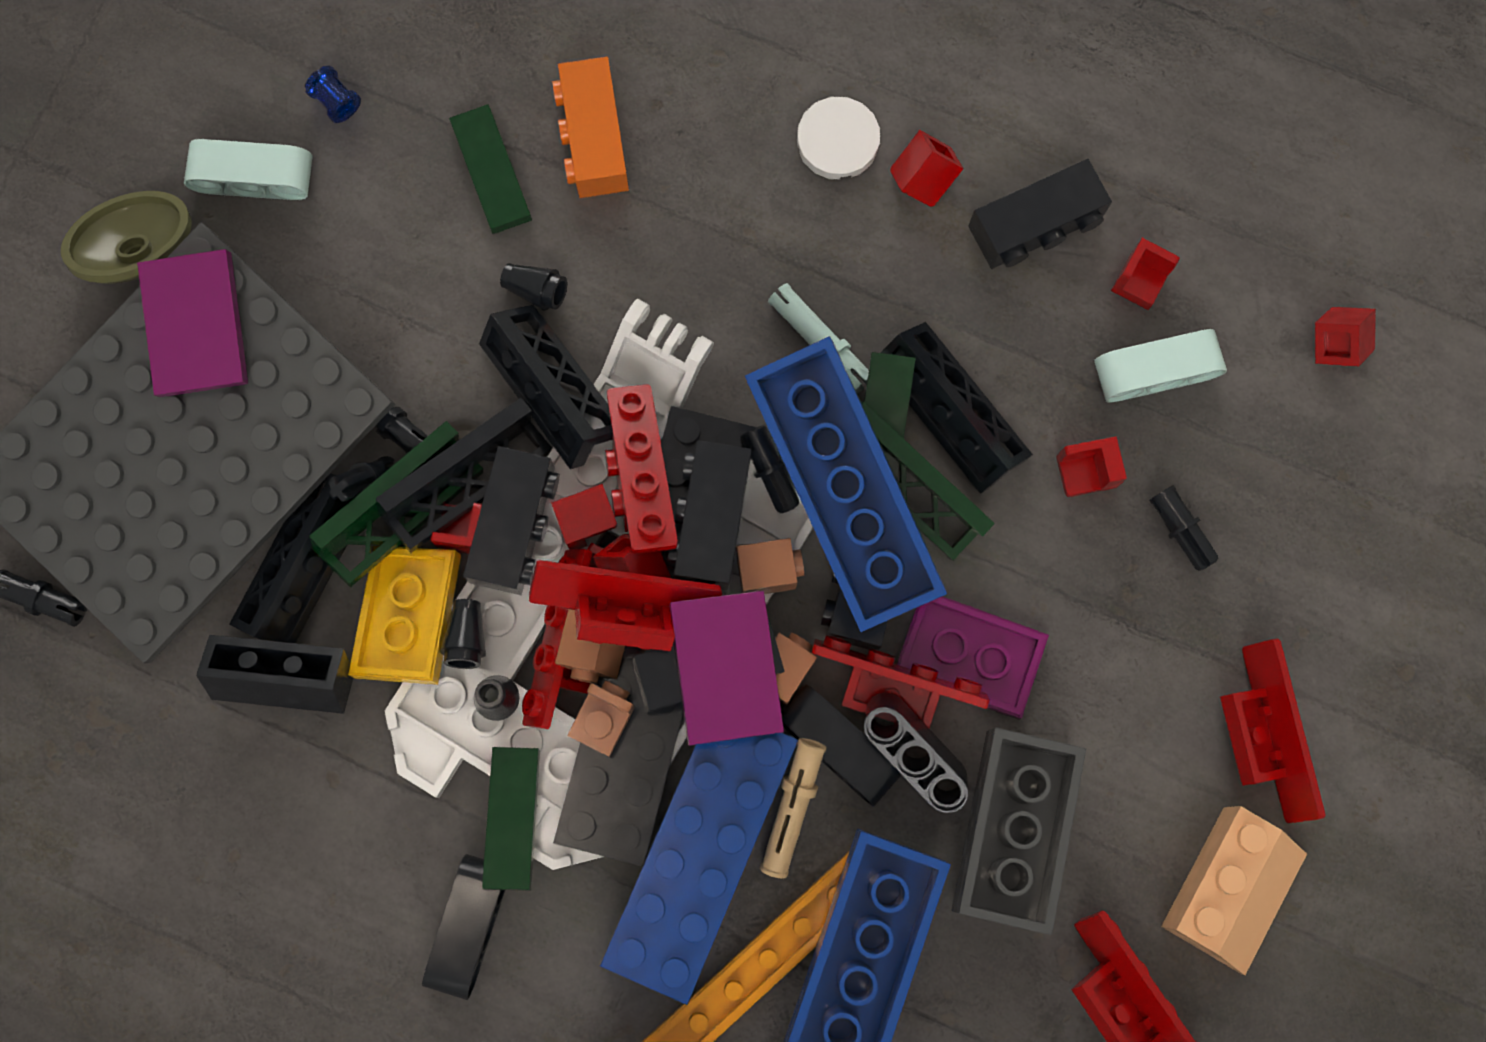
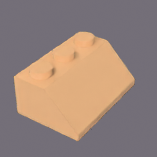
(1235, 888)

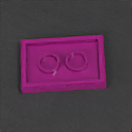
(192, 323)
(978, 648)
(726, 667)

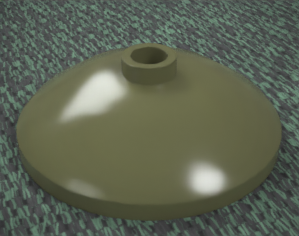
(124, 231)

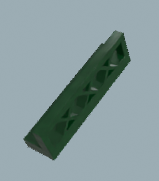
(936, 484)
(362, 511)

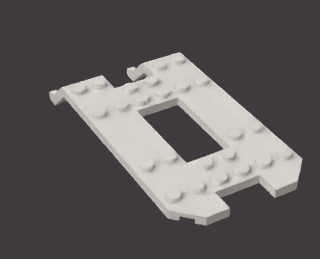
(439, 723)

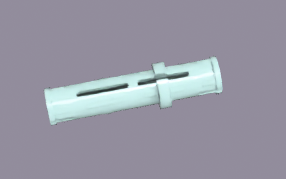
(814, 330)

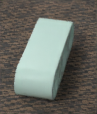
(248, 169)
(1160, 365)

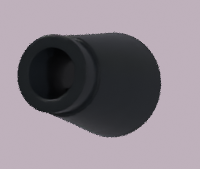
(535, 284)
(464, 636)
(504, 704)

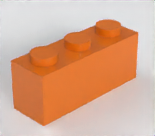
(590, 127)

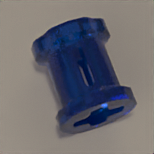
(332, 94)

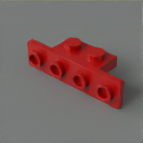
(639, 470)
(616, 604)
(878, 674)
(549, 677)
(1270, 733)
(1121, 991)

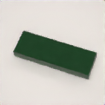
(490, 169)
(889, 392)
(511, 819)

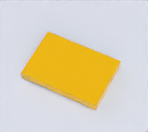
(405, 616)

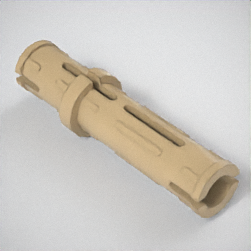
(793, 806)

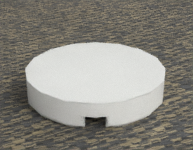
(838, 137)

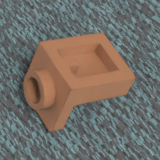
(602, 717)

